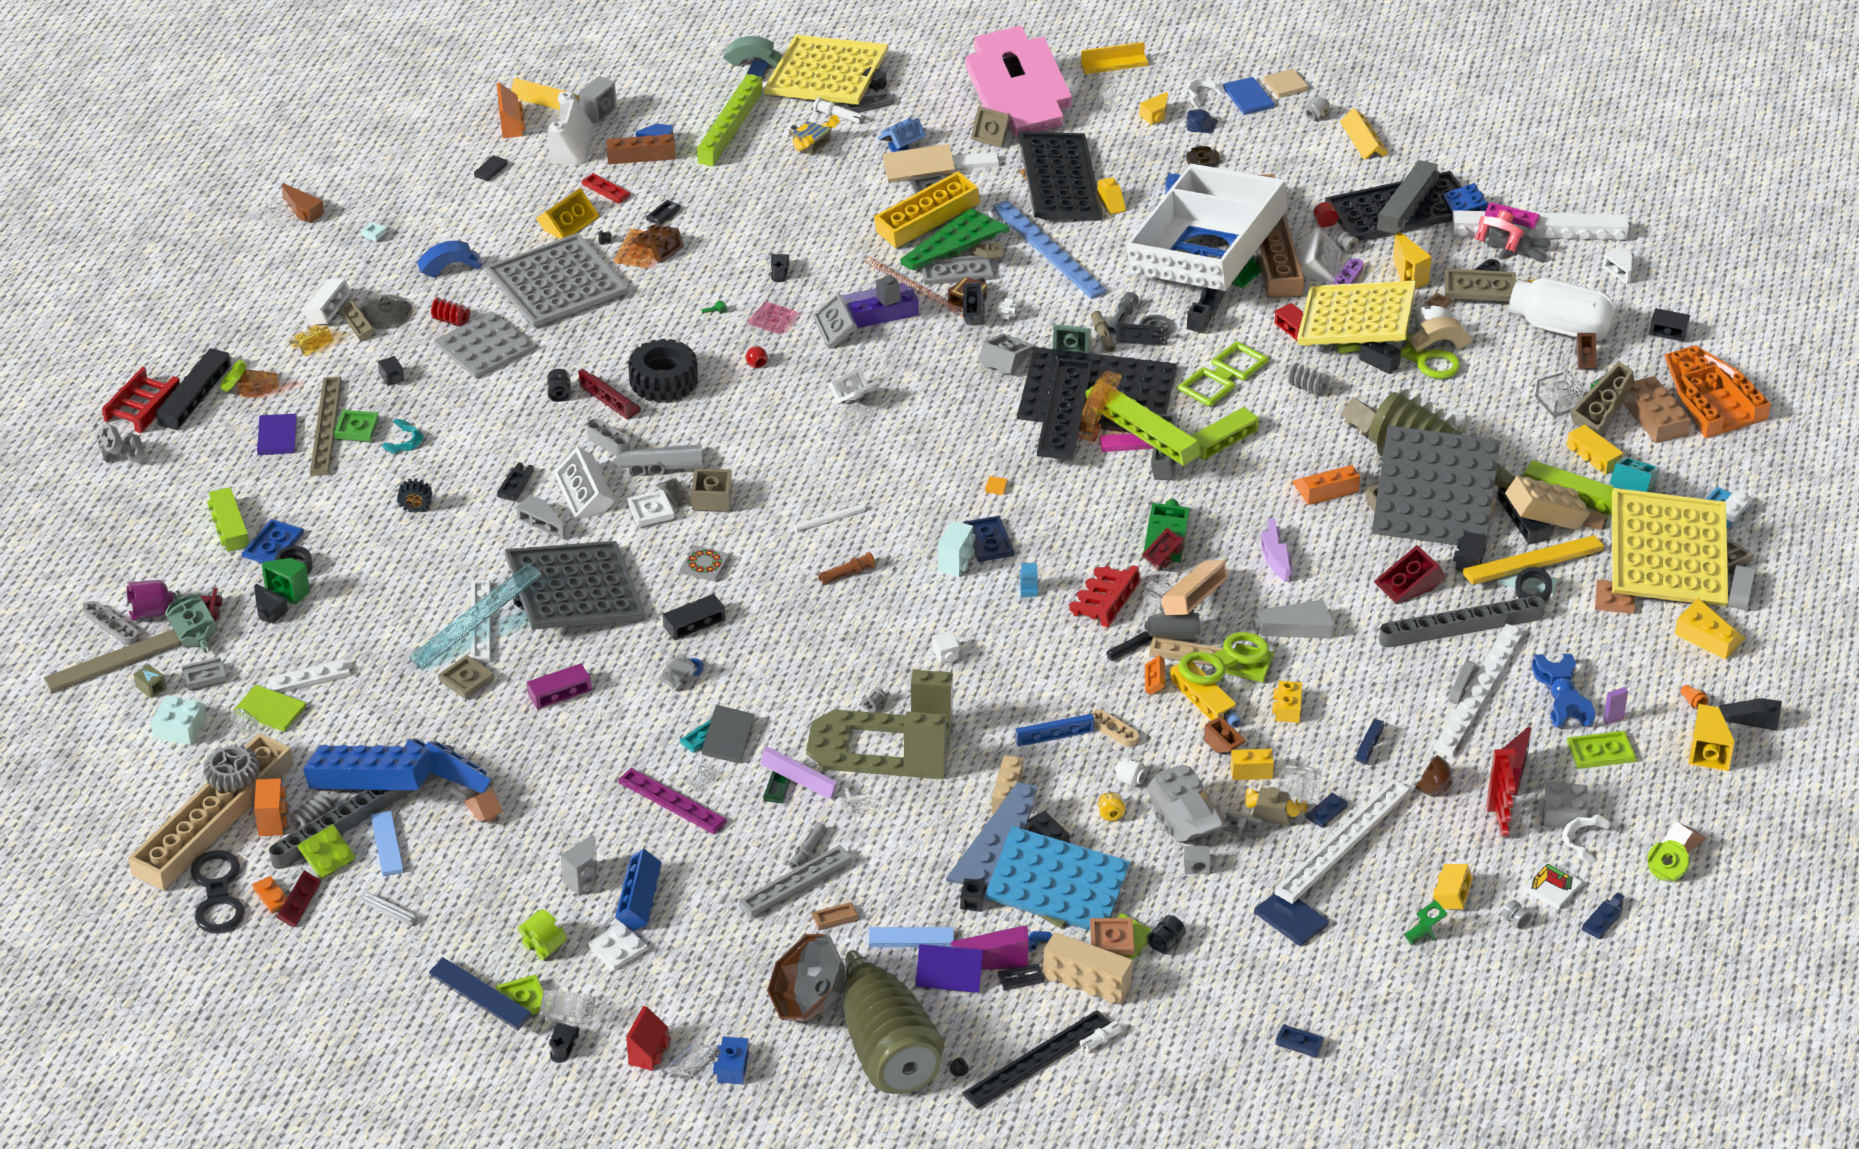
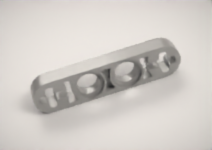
(113, 621)

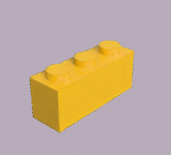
(1594, 448)

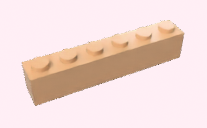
(1194, 587)

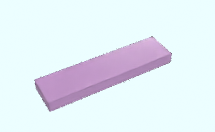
(798, 772)

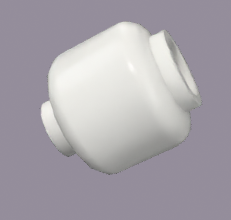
(1130, 771)

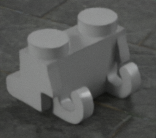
(677, 671)

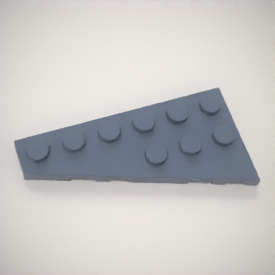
(985, 850)

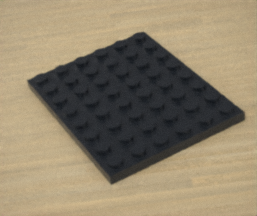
(1141, 380)

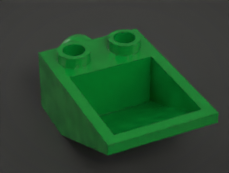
(1167, 516)

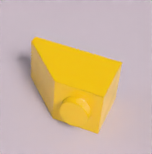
(1154, 109)
(1111, 195)

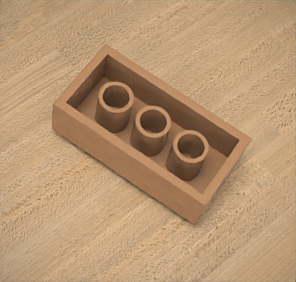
(1656, 410)

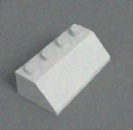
(583, 484)

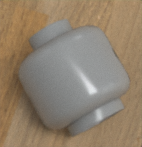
(1317, 108)

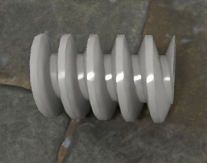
(1306, 380)
(312, 809)

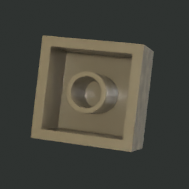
(711, 489)

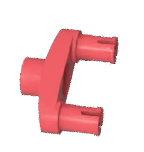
(1502, 222)

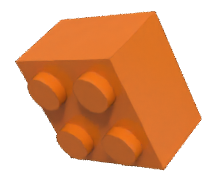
(270, 807)

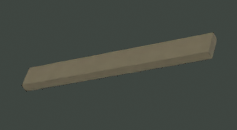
(326, 426)
(112, 661)

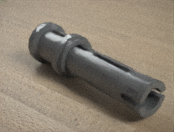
(1124, 308)

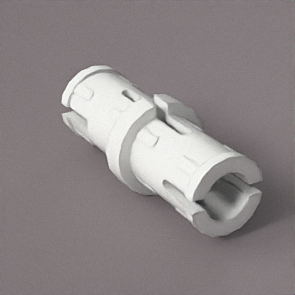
(1100, 1036)

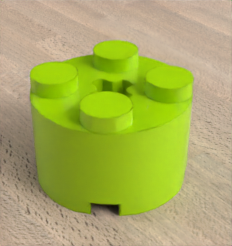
(542, 934)

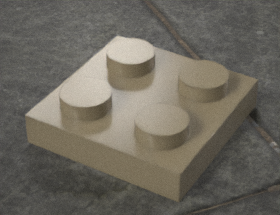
(990, 126)
(466, 676)

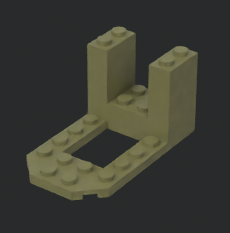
(924, 728)

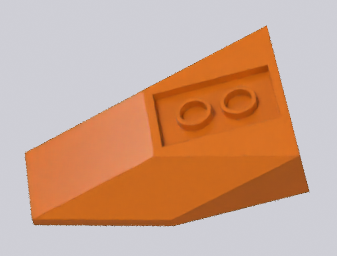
(1715, 392)

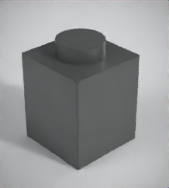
(887, 290)

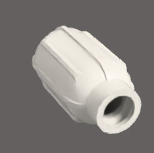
(1563, 307)

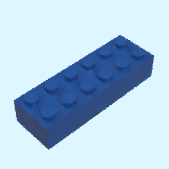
(368, 767)

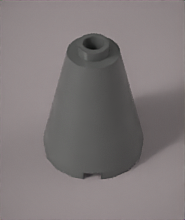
(1174, 627)

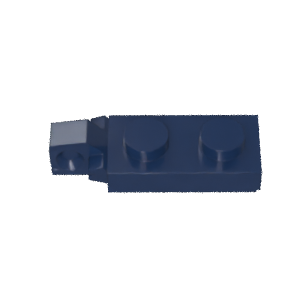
(1604, 916)

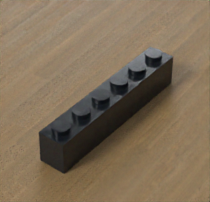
(193, 389)

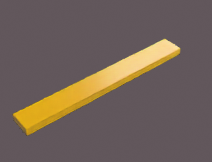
(1536, 558)

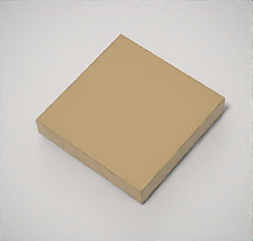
(1285, 83)

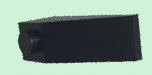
(1756, 713)

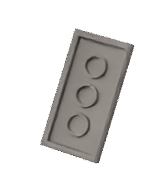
(956, 268)

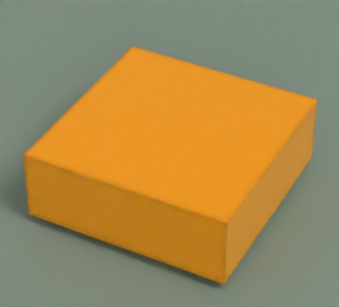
(996, 485)

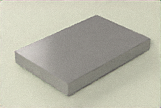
(834, 321)

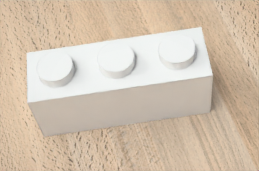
(327, 301)

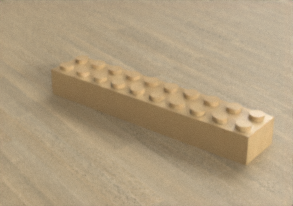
(204, 819)

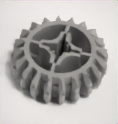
(231, 768)

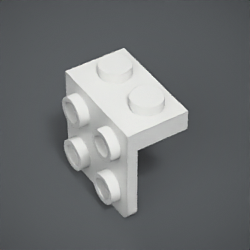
(851, 386)

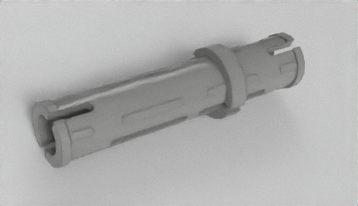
(804, 851)

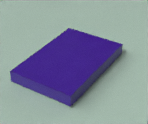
(277, 434)
(949, 967)

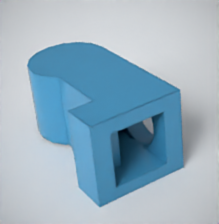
(1029, 580)

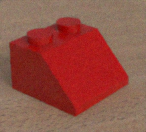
(647, 1040)

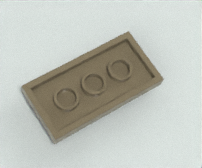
(1479, 284)

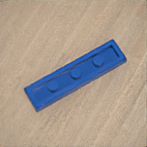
(1054, 730)

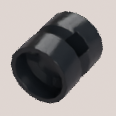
(558, 385)
(1166, 934)

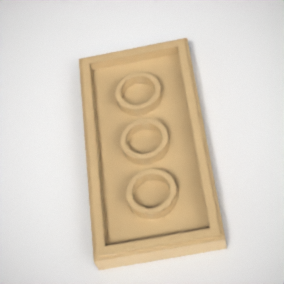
(918, 163)

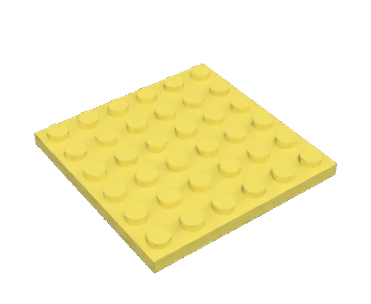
(825, 69)
(1357, 313)
(1669, 547)

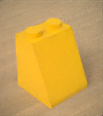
(1711, 740)

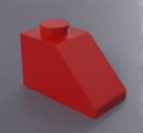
(1289, 319)

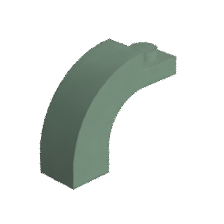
(751, 47)

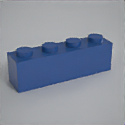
(638, 890)

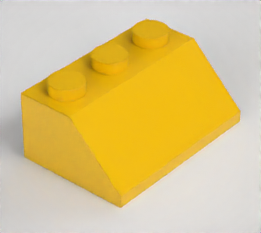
(568, 215)

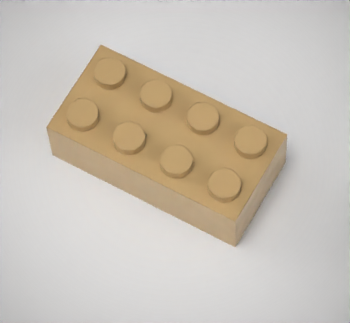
(1547, 502)
(1087, 968)

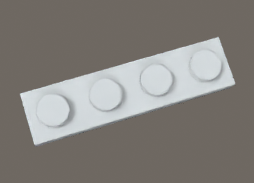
(309, 676)

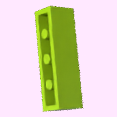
(1226, 432)
(228, 519)

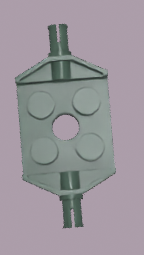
(194, 630)

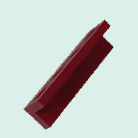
(607, 395)

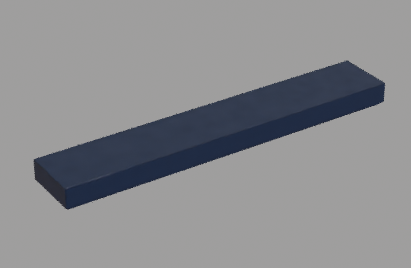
(480, 994)

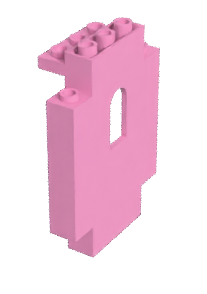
(1031, 98)

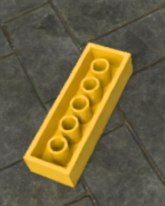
(926, 209)

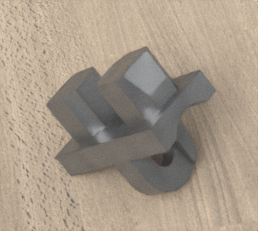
(1237, 824)

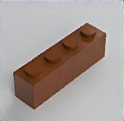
(641, 149)

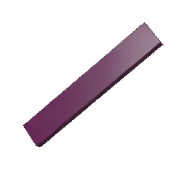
(672, 801)

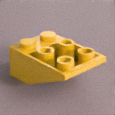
(1411, 261)

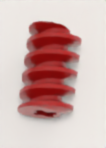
(449, 312)

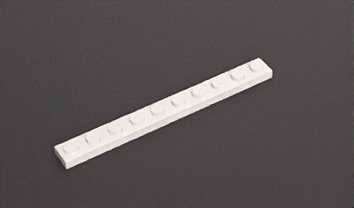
(1478, 690)
(1342, 841)

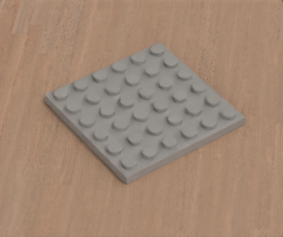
(556, 280)

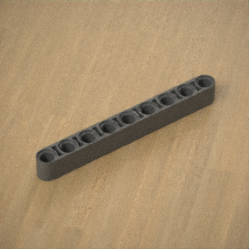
(1461, 621)

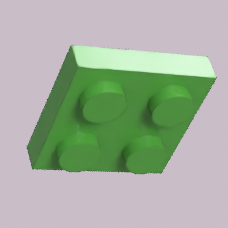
(356, 425)

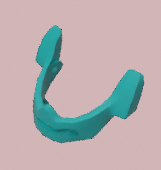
(409, 445)

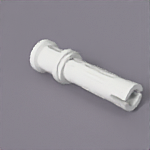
(831, 109)

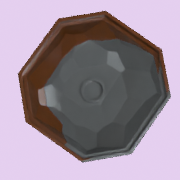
(807, 979)

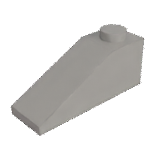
(541, 516)

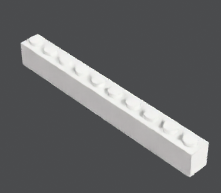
(1554, 225)

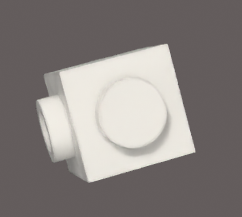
(946, 647)

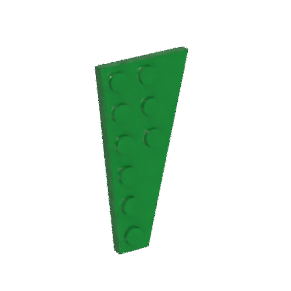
(956, 236)

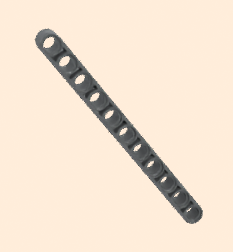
(342, 817)

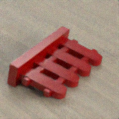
(1116, 593)
(1501, 787)

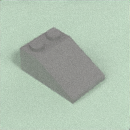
(1004, 353)

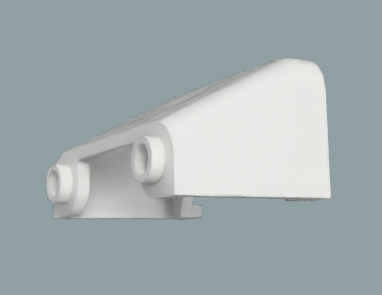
(571, 136)

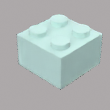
(956, 548)
(178, 720)

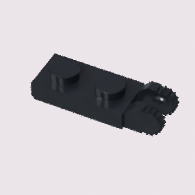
(1140, 334)
(515, 482)

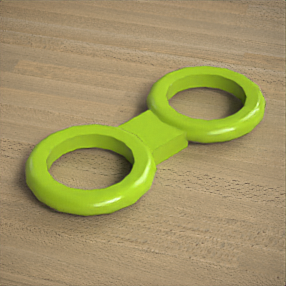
(1421, 357)
(1224, 658)

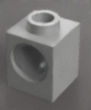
(1198, 860)

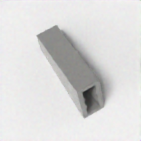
(1296, 620)

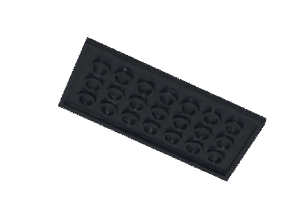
(1060, 175)
(1361, 208)

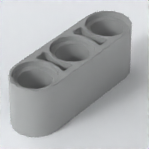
(607, 437)
(1741, 587)

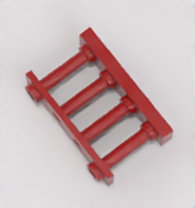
(147, 411)

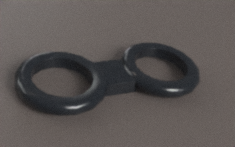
(217, 891)

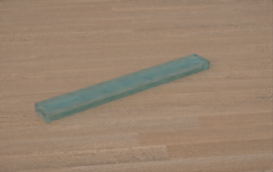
(475, 616)

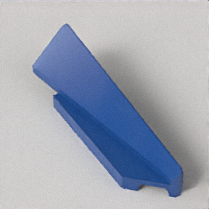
(454, 766)

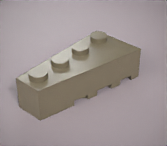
(1604, 399)

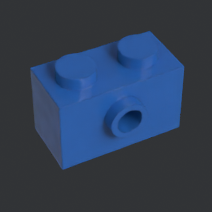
(732, 1060)

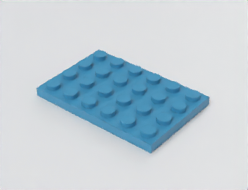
(1056, 878)

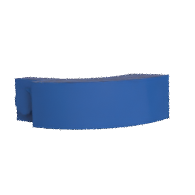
(446, 253)

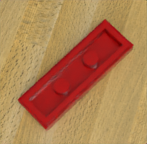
(605, 188)

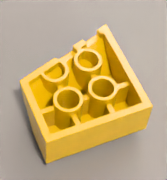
(1708, 629)

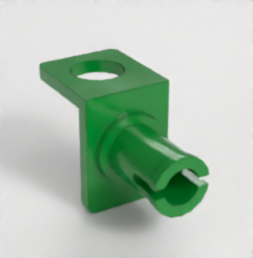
(1425, 923)

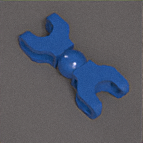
(1567, 699)

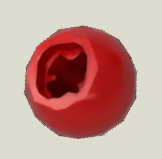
(756, 357)

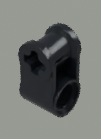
(779, 267)
(562, 1042)

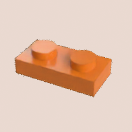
(1155, 675)
(270, 894)

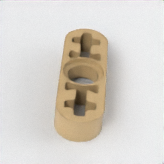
(1111, 721)

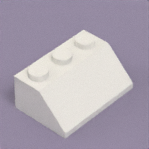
(1319, 257)

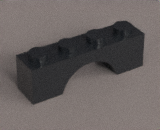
(1202, 312)

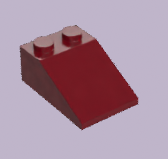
(1410, 576)
(1521, 746)

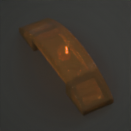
(1095, 404)

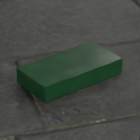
(776, 788)

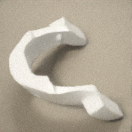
(1195, 83)
(1569, 834)

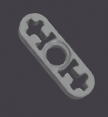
(1462, 681)

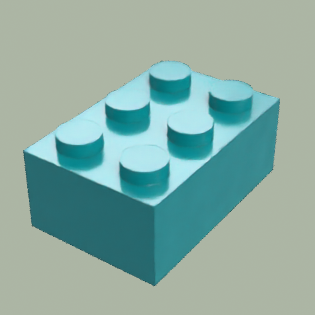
(1634, 475)

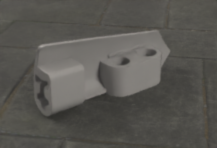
(655, 460)

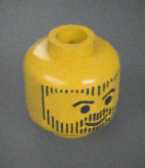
(1111, 806)

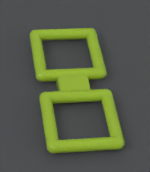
(1223, 373)

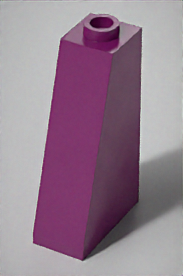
(1001, 948)

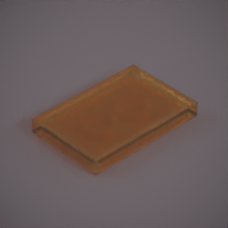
(634, 254)

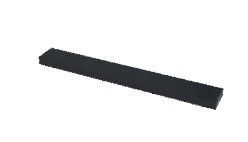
(1034, 1060)

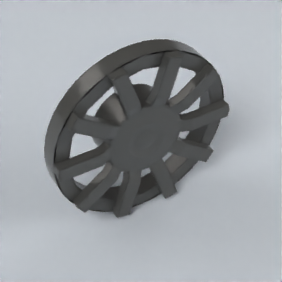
(1157, 323)

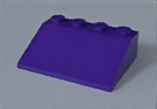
(870, 311)

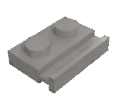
(204, 673)

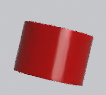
(1325, 214)

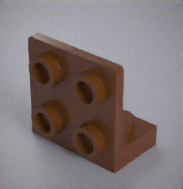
(662, 240)

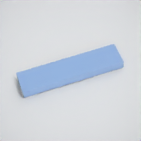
(386, 843)
(910, 936)

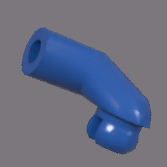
(1036, 937)

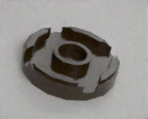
(1207, 156)

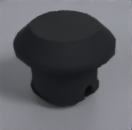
(604, 237)
(959, 1067)

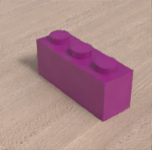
(559, 686)

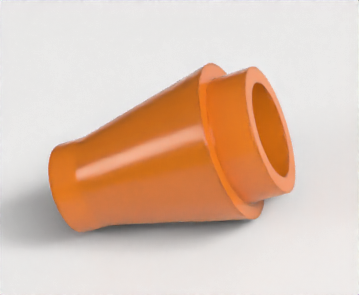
(1694, 696)

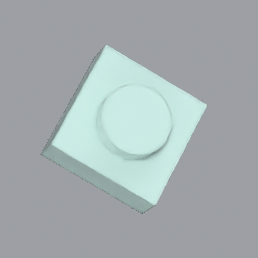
(374, 231)

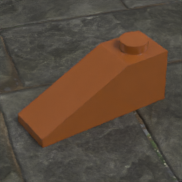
(304, 206)

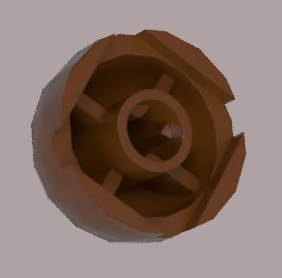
(1435, 777)

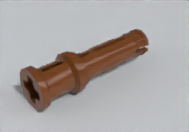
(855, 566)

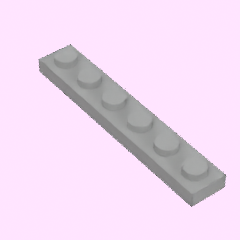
(795, 881)

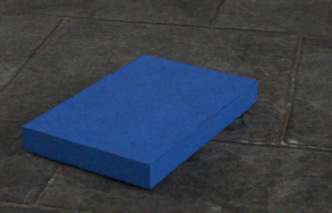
(1248, 95)
(271, 540)

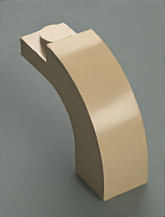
(1440, 329)

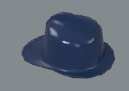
(1200, 121)

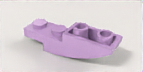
(1276, 552)

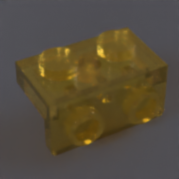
(313, 339)

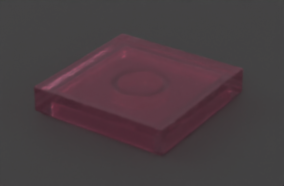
(772, 317)

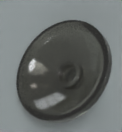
(387, 311)

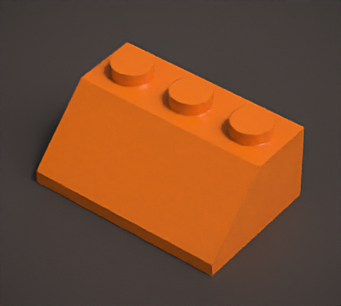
(510, 112)
(1328, 484)

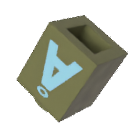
(149, 681)

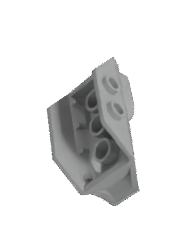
(1183, 804)

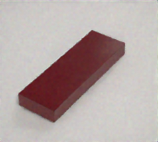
(298, 899)

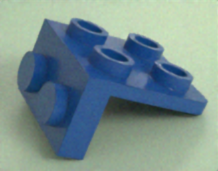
(1466, 199)

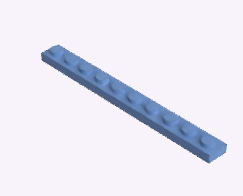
(1049, 249)

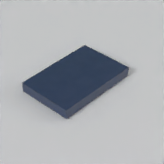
(990, 539)
(1293, 920)

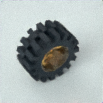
(414, 495)

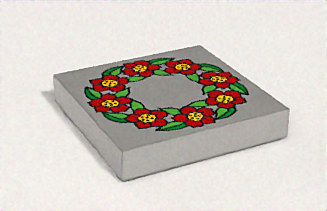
(704, 563)

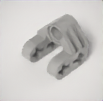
(115, 448)

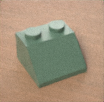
(1071, 338)

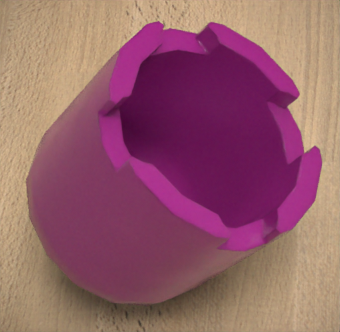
(148, 598)

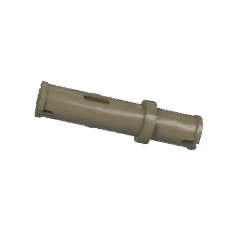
(1101, 327)

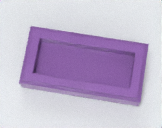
(1615, 705)

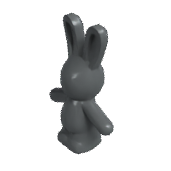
(1500, 238)

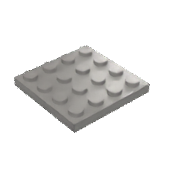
(484, 344)

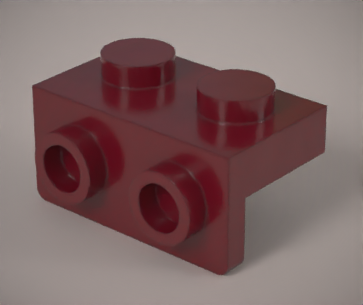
(1163, 549)

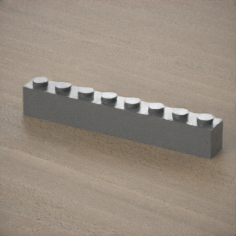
(1408, 197)

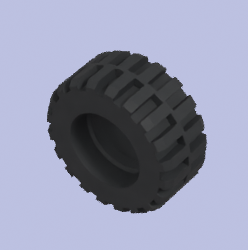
(663, 385)

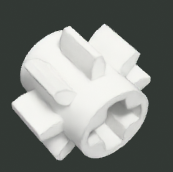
(1007, 309)

